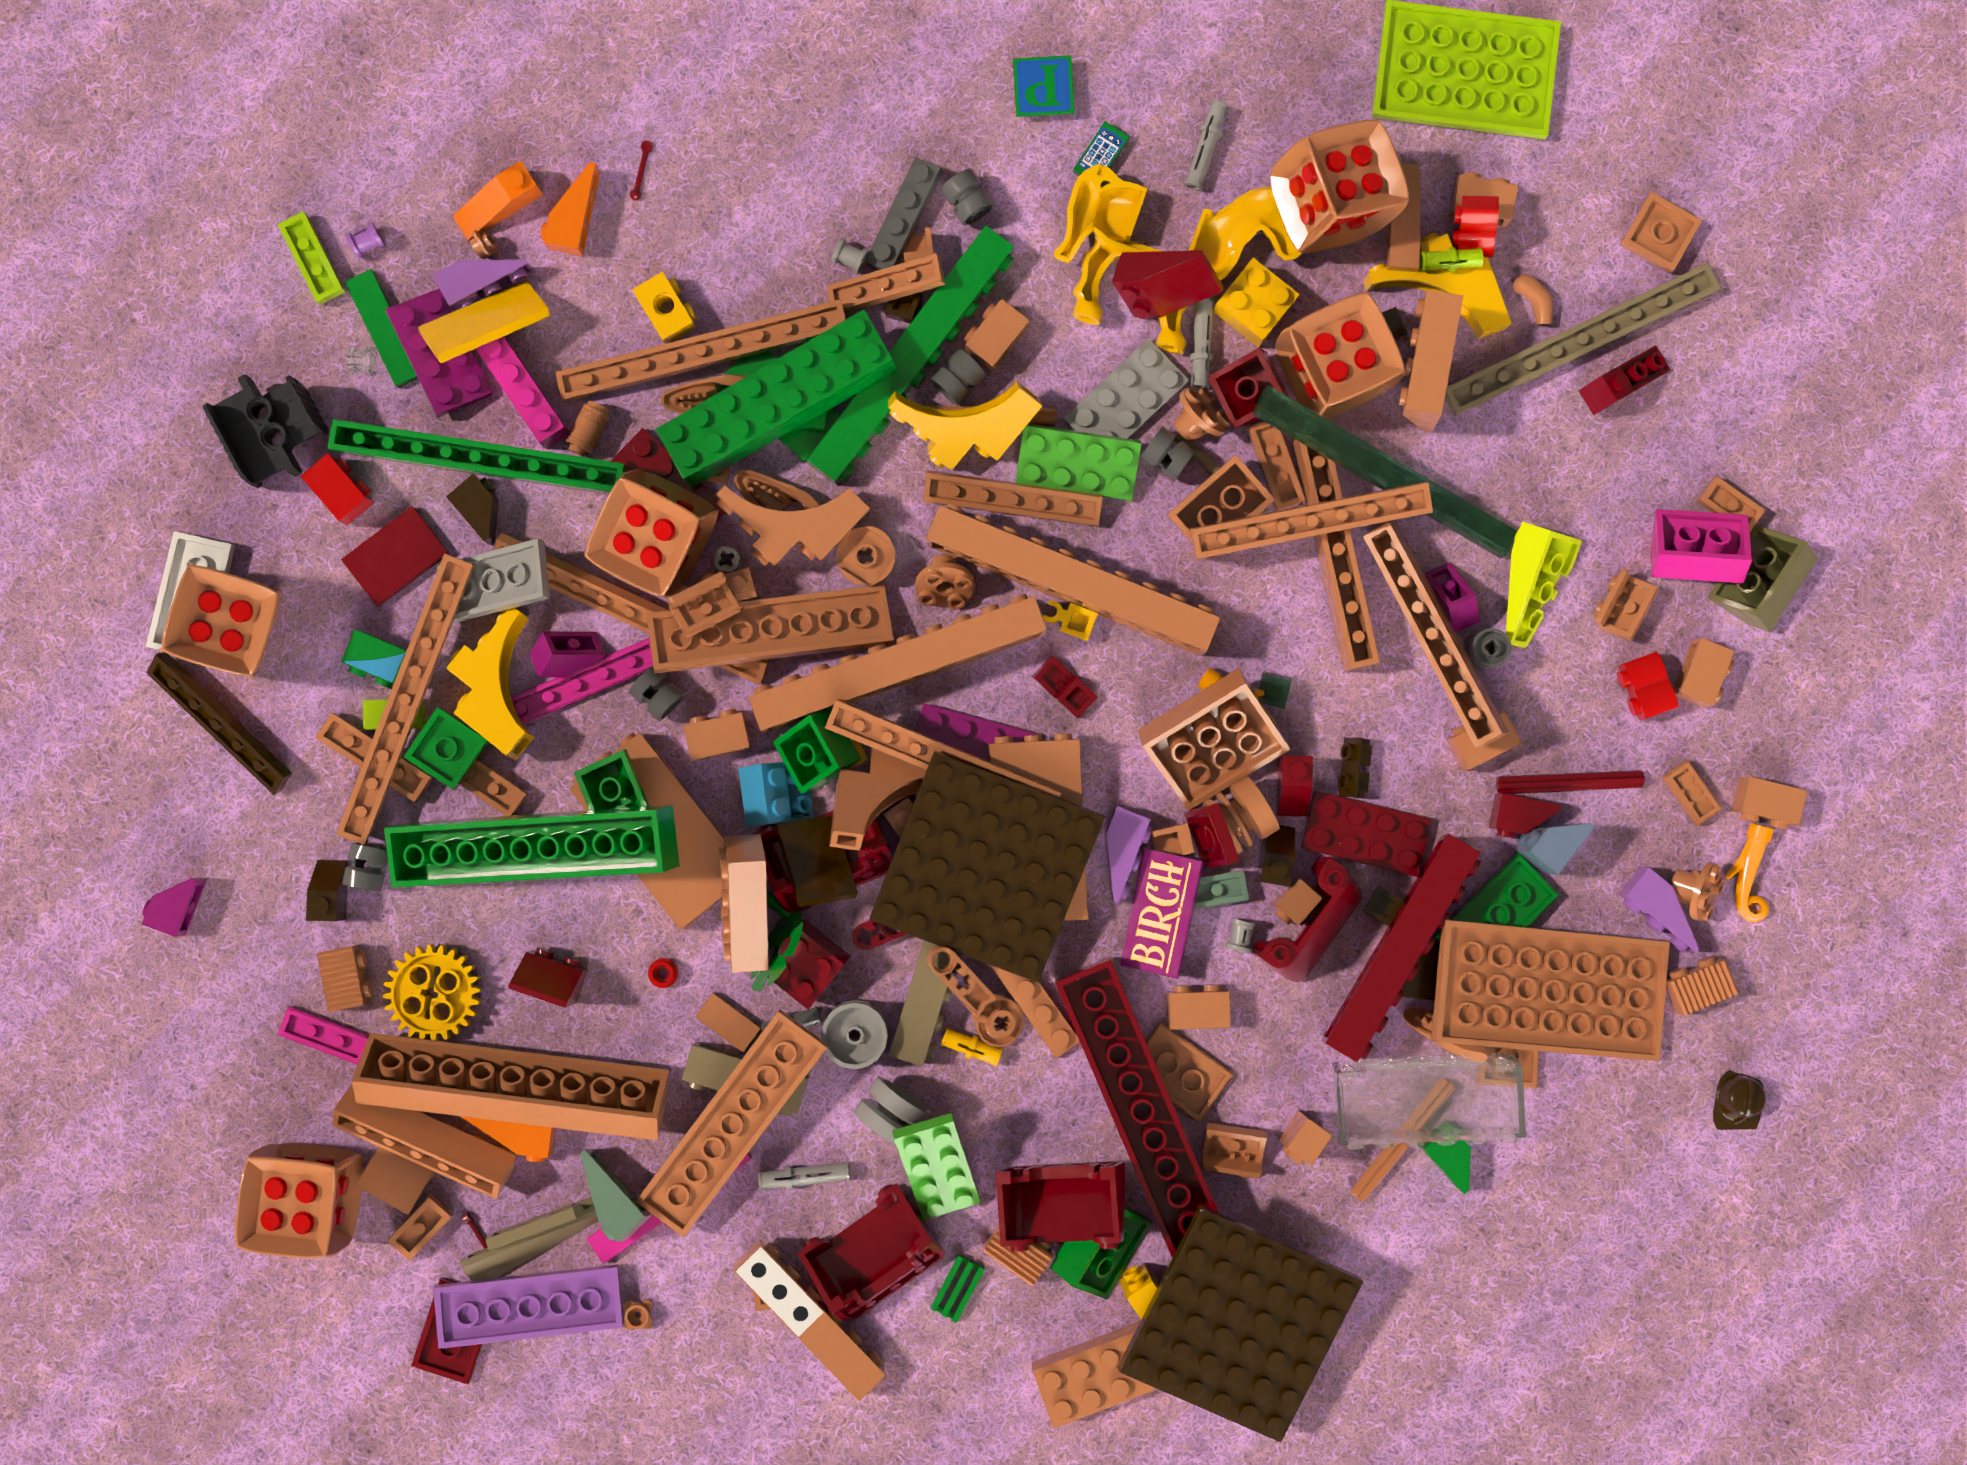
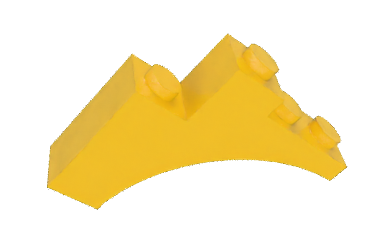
(1481, 301)
(953, 432)
(486, 672)

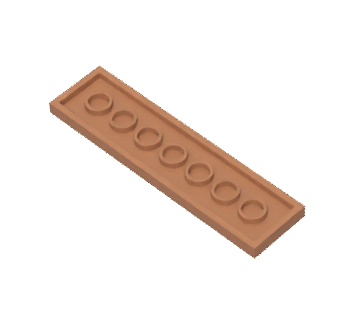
(775, 630)
(731, 1123)

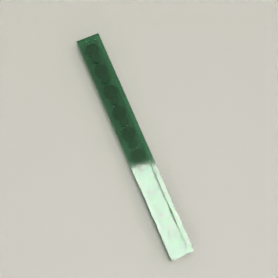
(1381, 469)

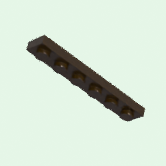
(219, 722)

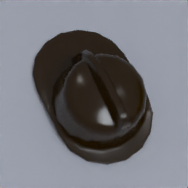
(1738, 1102)

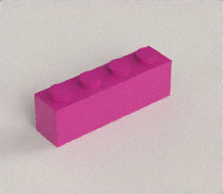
(523, 391)

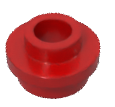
(653, 973)

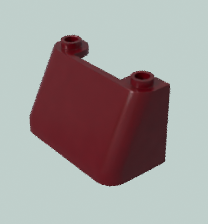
(865, 864)
(1342, 897)
(1061, 1204)
(872, 1256)

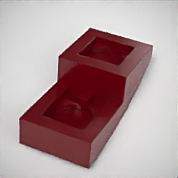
(1064, 686)

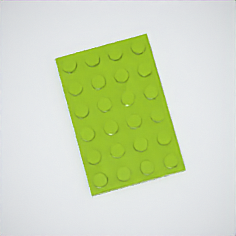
(1466, 69)

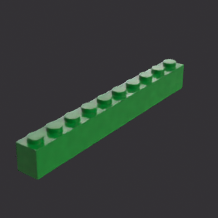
(912, 354)
(475, 457)

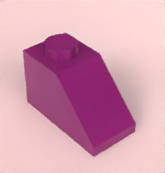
(1454, 596)
(565, 652)
(174, 908)

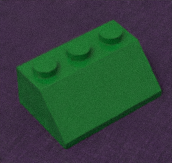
(611, 783)
(1097, 1269)

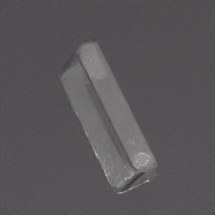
(1428, 1100)

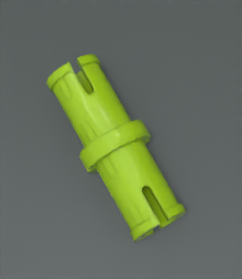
(1451, 259)

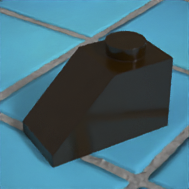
(477, 505)
(1277, 857)
(326, 892)

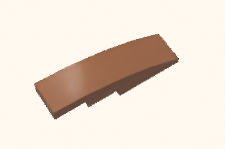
(1404, 230)

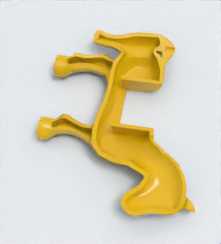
(1112, 217)

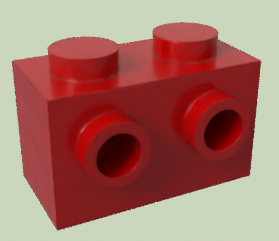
(338, 489)

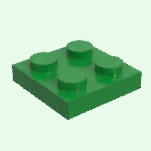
(446, 748)

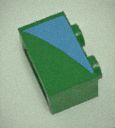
(373, 656)

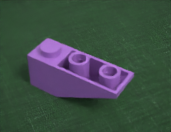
(473, 280)
(1123, 840)
(1658, 902)

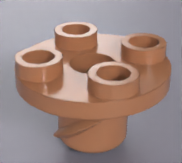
(1200, 415)
(944, 583)
(1699, 889)

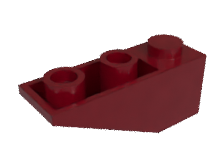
(1624, 380)

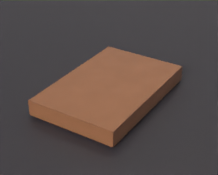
(1187, 1072)

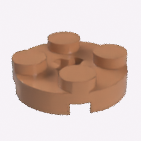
(864, 539)

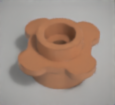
(484, 245)
(633, 1322)

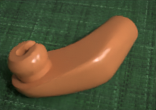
(1538, 297)

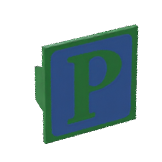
(1043, 86)

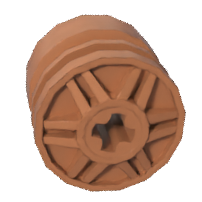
(1246, 813)

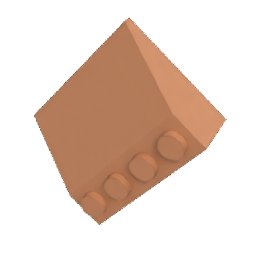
(1431, 358)
(1213, 739)

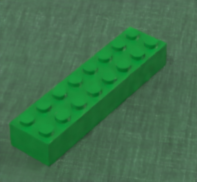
(776, 399)

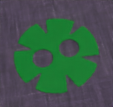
(776, 938)

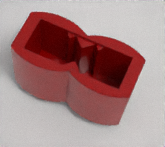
(1477, 224)
(1647, 686)

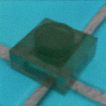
(1275, 689)

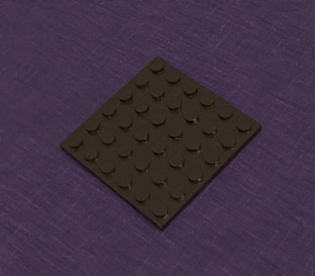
(986, 866)
(1240, 1324)

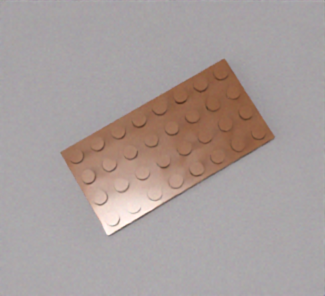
(1550, 991)

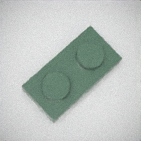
(1221, 889)

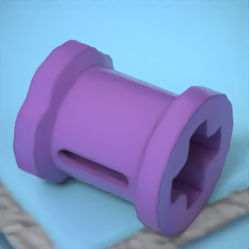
(365, 240)

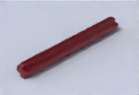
(1570, 781)

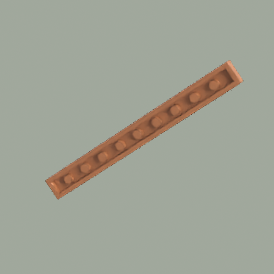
(698, 351)
(618, 603)
(405, 699)
(1027, 993)

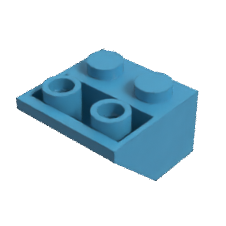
(772, 795)

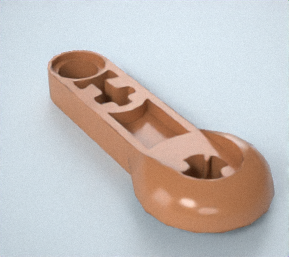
(979, 1001)

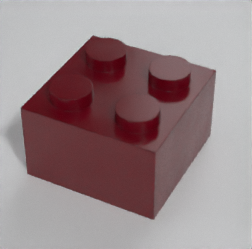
(811, 965)

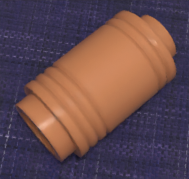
(588, 428)

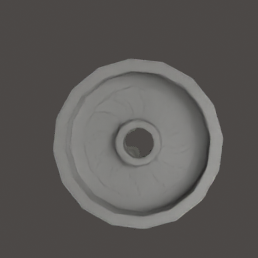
(868, 1021)
(893, 1111)

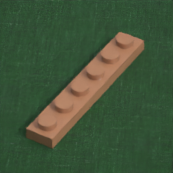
(1012, 498)

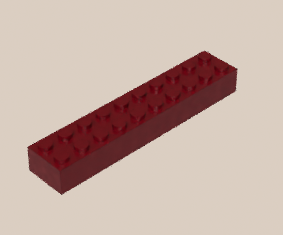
(1136, 1097)

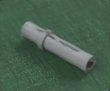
(1210, 134)
(1201, 356)
(767, 1179)

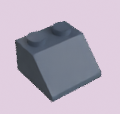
(1552, 846)

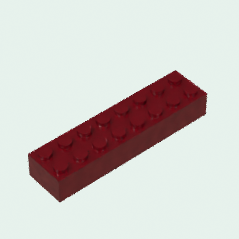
(1401, 946)

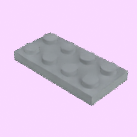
(1128, 394)
(505, 580)

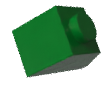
(1452, 1161)

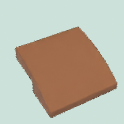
(395, 1180)

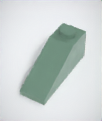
(612, 1199)

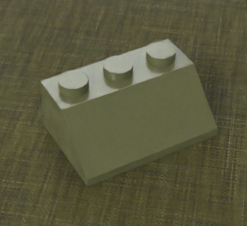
(1772, 579)

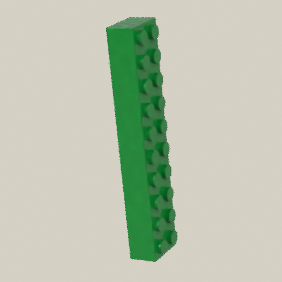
(533, 846)

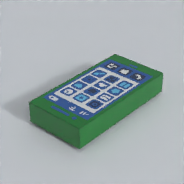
(1102, 149)

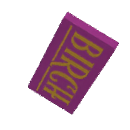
(1161, 913)

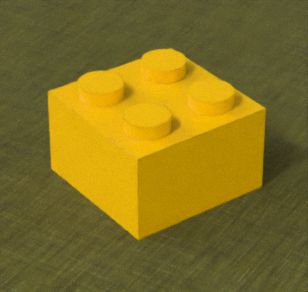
(1255, 302)

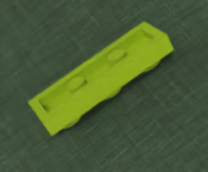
(311, 258)

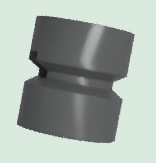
(966, 194)
(953, 381)
(1168, 454)
(1488, 648)
(662, 702)
(365, 877)

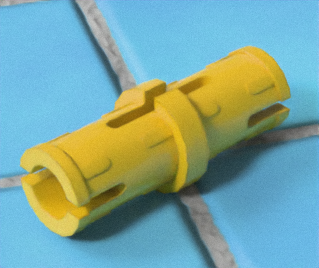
(971, 1046)

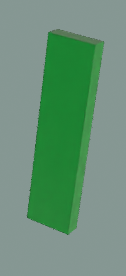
(371, 305)

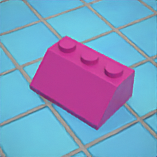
(1700, 546)

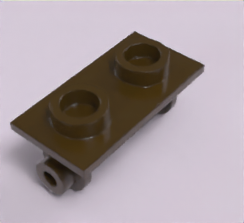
(1354, 754)

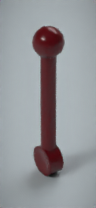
(646, 147)
(467, 1218)

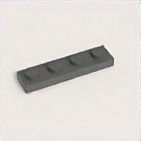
(904, 214)

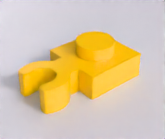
(1075, 621)

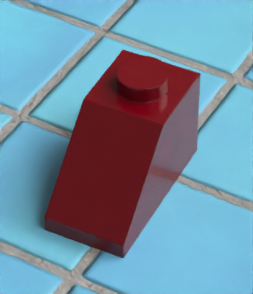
(1294, 785)
(1518, 814)

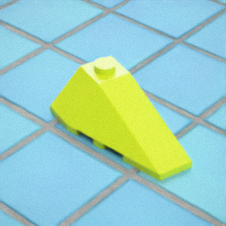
(1536, 565)

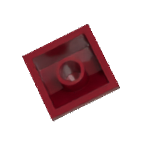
(1242, 384)
(549, 977)

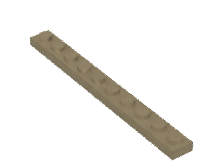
(1581, 339)

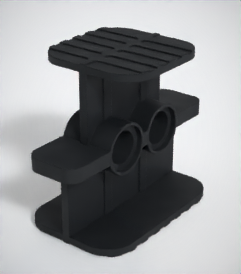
(250, 439)

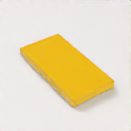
(484, 321)

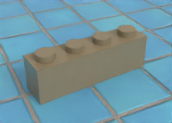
(921, 1010)
(712, 1067)

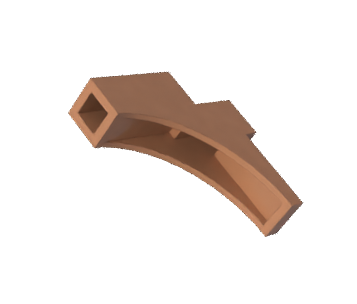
(779, 531)
(865, 795)

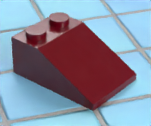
(1164, 281)

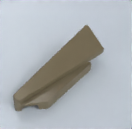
(528, 1239)

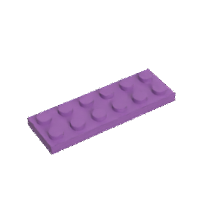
(528, 1306)

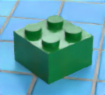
(814, 752)

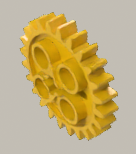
(407, 986)

